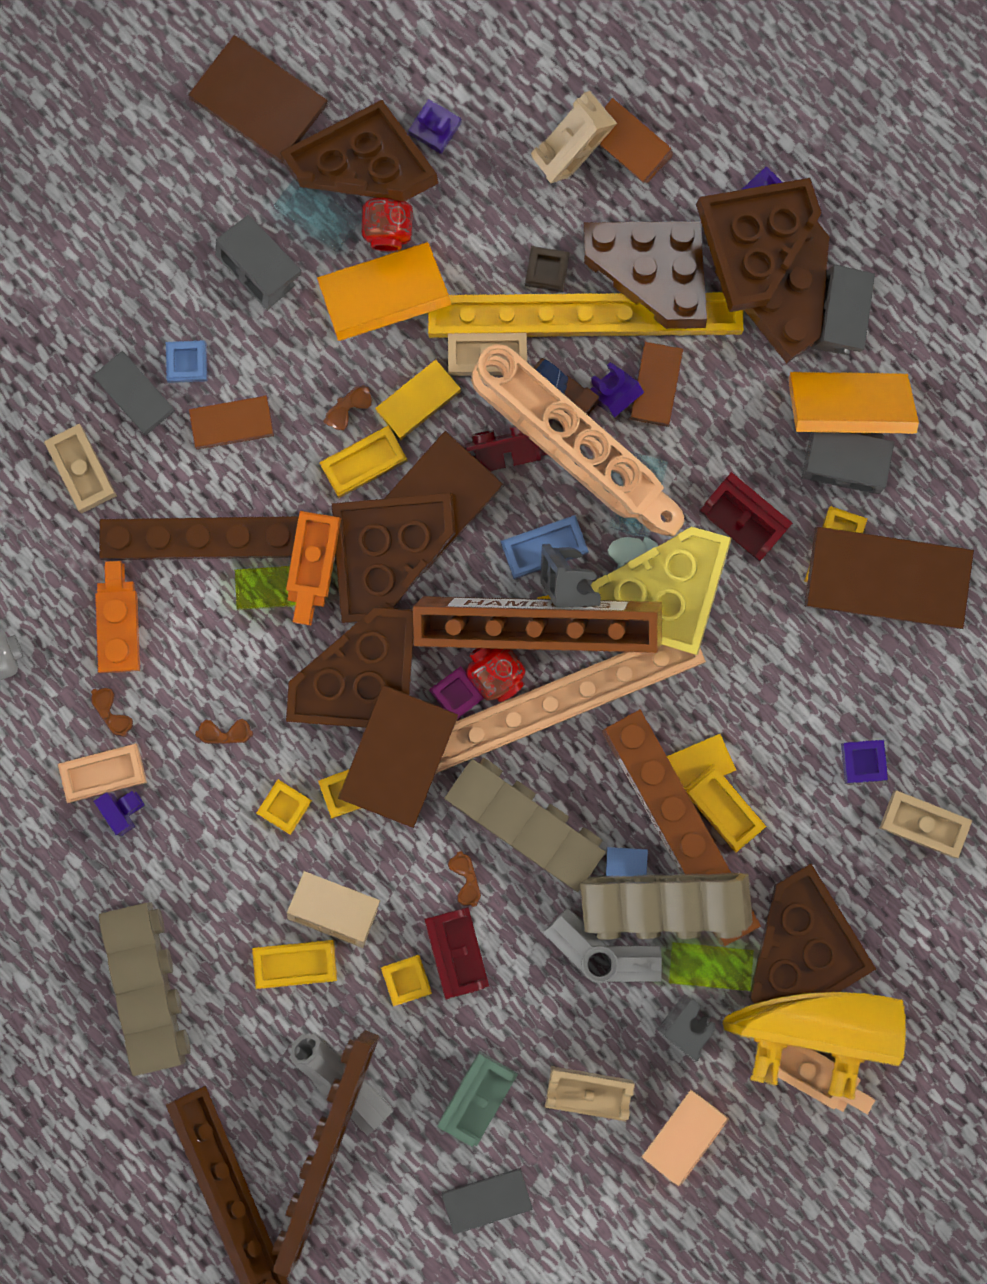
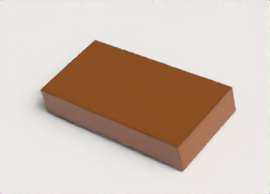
(659, 381)
(231, 422)

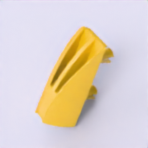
(840, 1023)

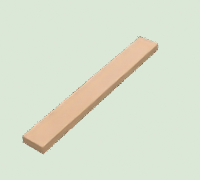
(562, 701)

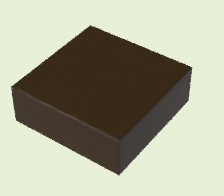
(547, 269)

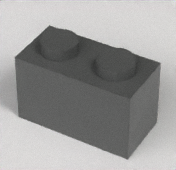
(849, 460)

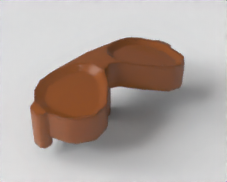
(338, 415)
(102, 701)
(211, 734)
(470, 892)

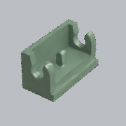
(477, 1099)

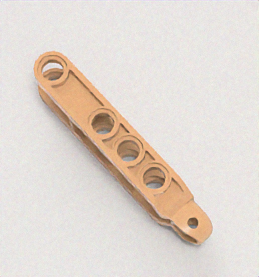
(532, 400)

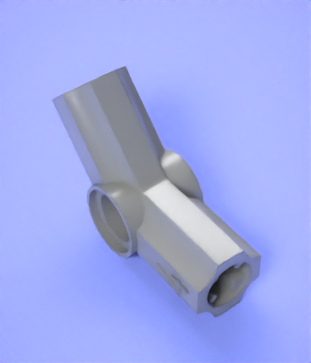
(626, 962)
(322, 1065)

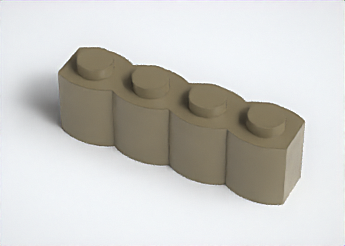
(524, 824)
(667, 904)
(142, 988)

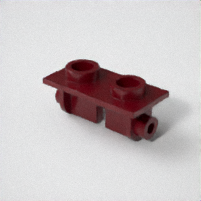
(490, 448)

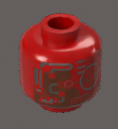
(387, 223)
(496, 673)

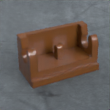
(635, 144)

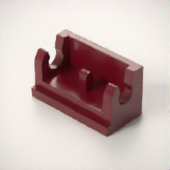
(745, 516)
(456, 953)

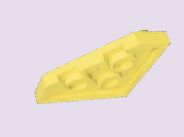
(678, 574)

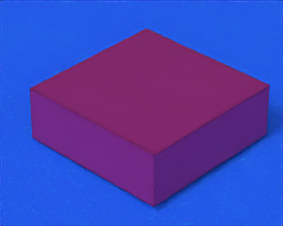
(456, 693)

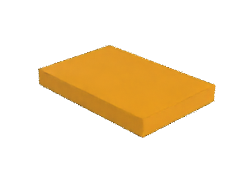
(383, 291)
(853, 402)

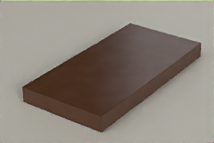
(889, 578)

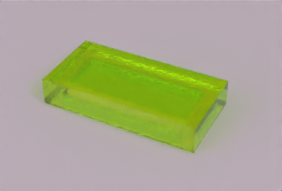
(262, 588)
(710, 966)

